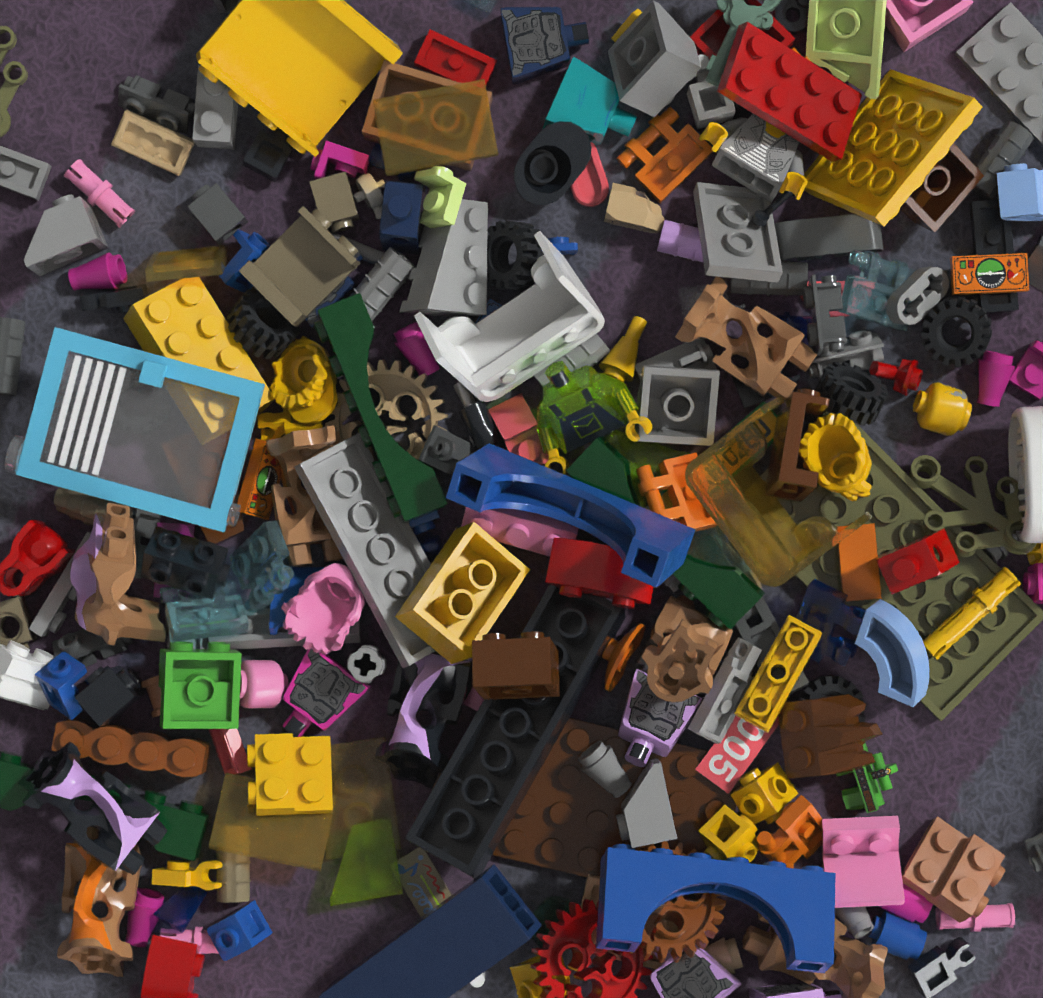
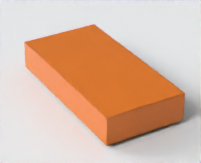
(858, 564)

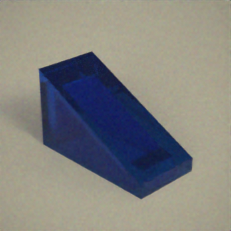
(181, 907)

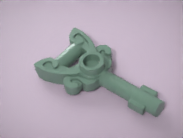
(736, 13)

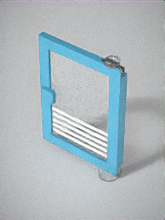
(139, 430)

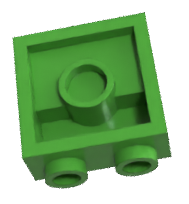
(199, 686)

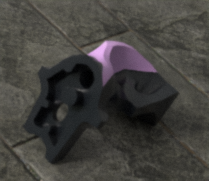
(413, 748)
(62, 779)

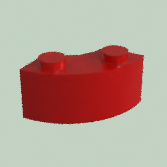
(594, 570)
(171, 969)

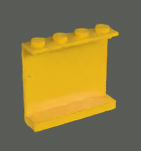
(296, 62)

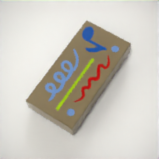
(422, 881)

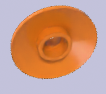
(618, 654)

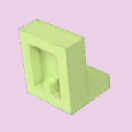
(443, 198)

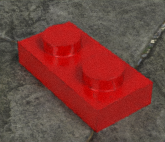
(453, 60)

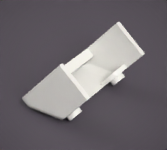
(521, 334)

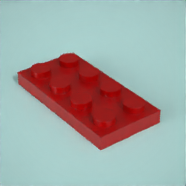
(789, 92)

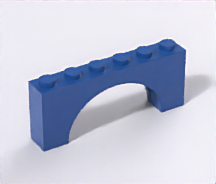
(645, 541)
(792, 900)

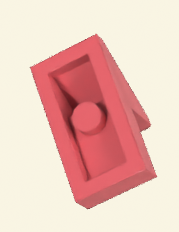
(519, 429)

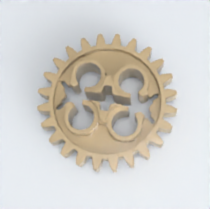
(392, 386)

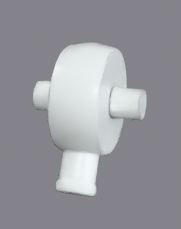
(370, 192)

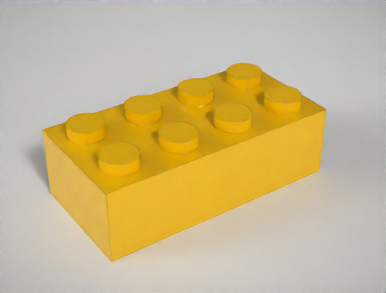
(190, 328)

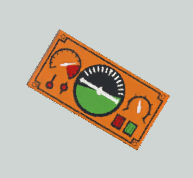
(989, 274)
(260, 475)

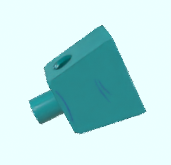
(589, 102)

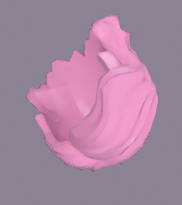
(324, 609)

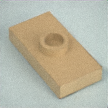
(153, 142)

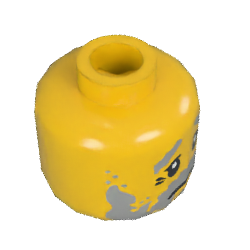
(942, 409)

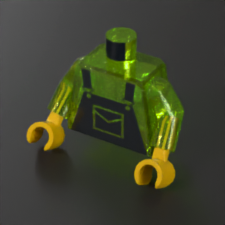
(582, 408)

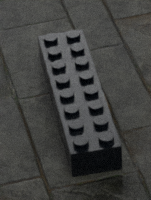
(513, 739)

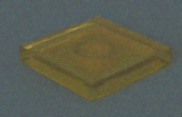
(186, 263)

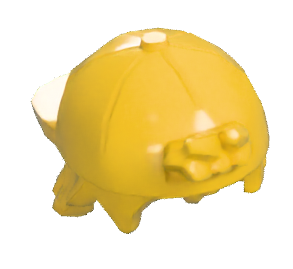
(305, 382)
(838, 455)

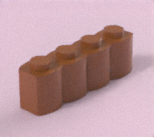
(142, 750)

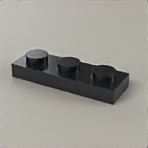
(990, 237)

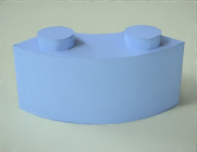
(1020, 193)
(896, 651)

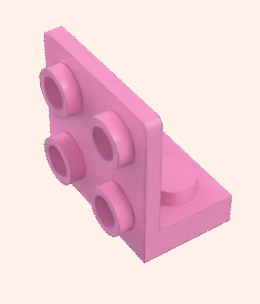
(864, 860)

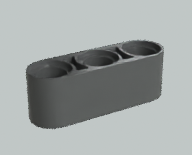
(827, 235)

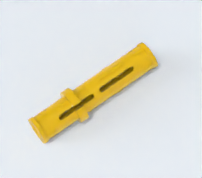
(977, 607)

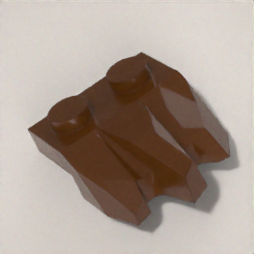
(825, 736)

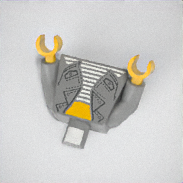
(757, 156)

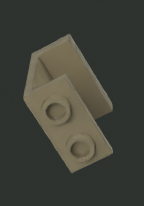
(302, 266)

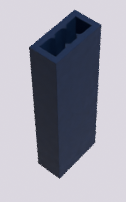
(445, 945)

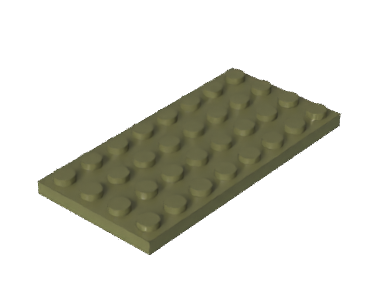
(898, 515)

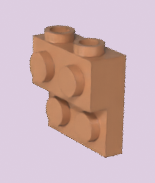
(953, 870)

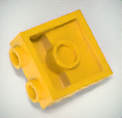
(290, 774)

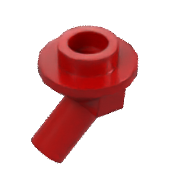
(906, 376)

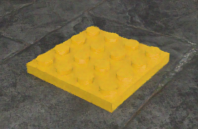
(892, 146)

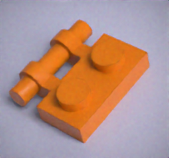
(673, 162)
(685, 504)
(797, 834)

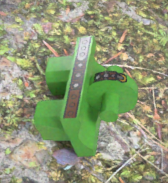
(867, 792)

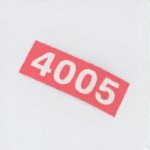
(732, 757)

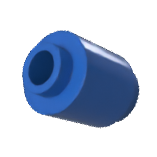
(898, 935)

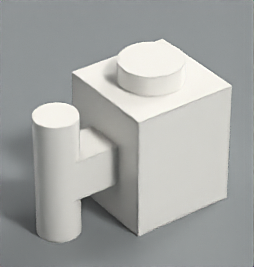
(705, 101)

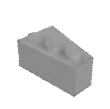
(452, 266)

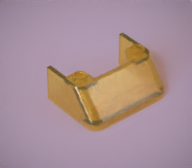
(749, 519)

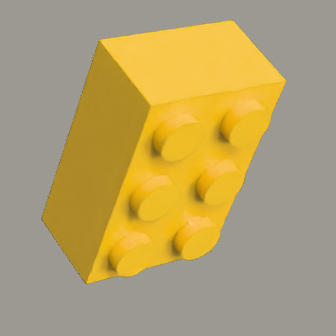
(462, 592)

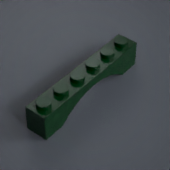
(411, 482)
(721, 588)
(184, 823)

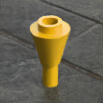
(622, 359)

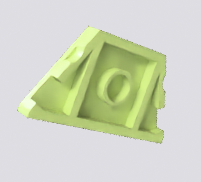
(848, 40)

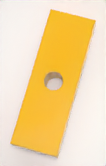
(768, 695)

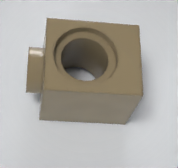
(335, 201)
(18, 609)

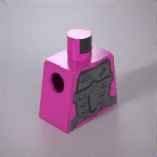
(320, 693)

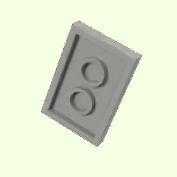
(730, 238)

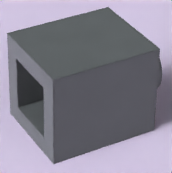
(216, 212)

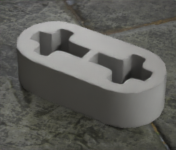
(921, 300)

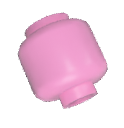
(262, 684)

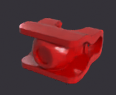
(38, 554)

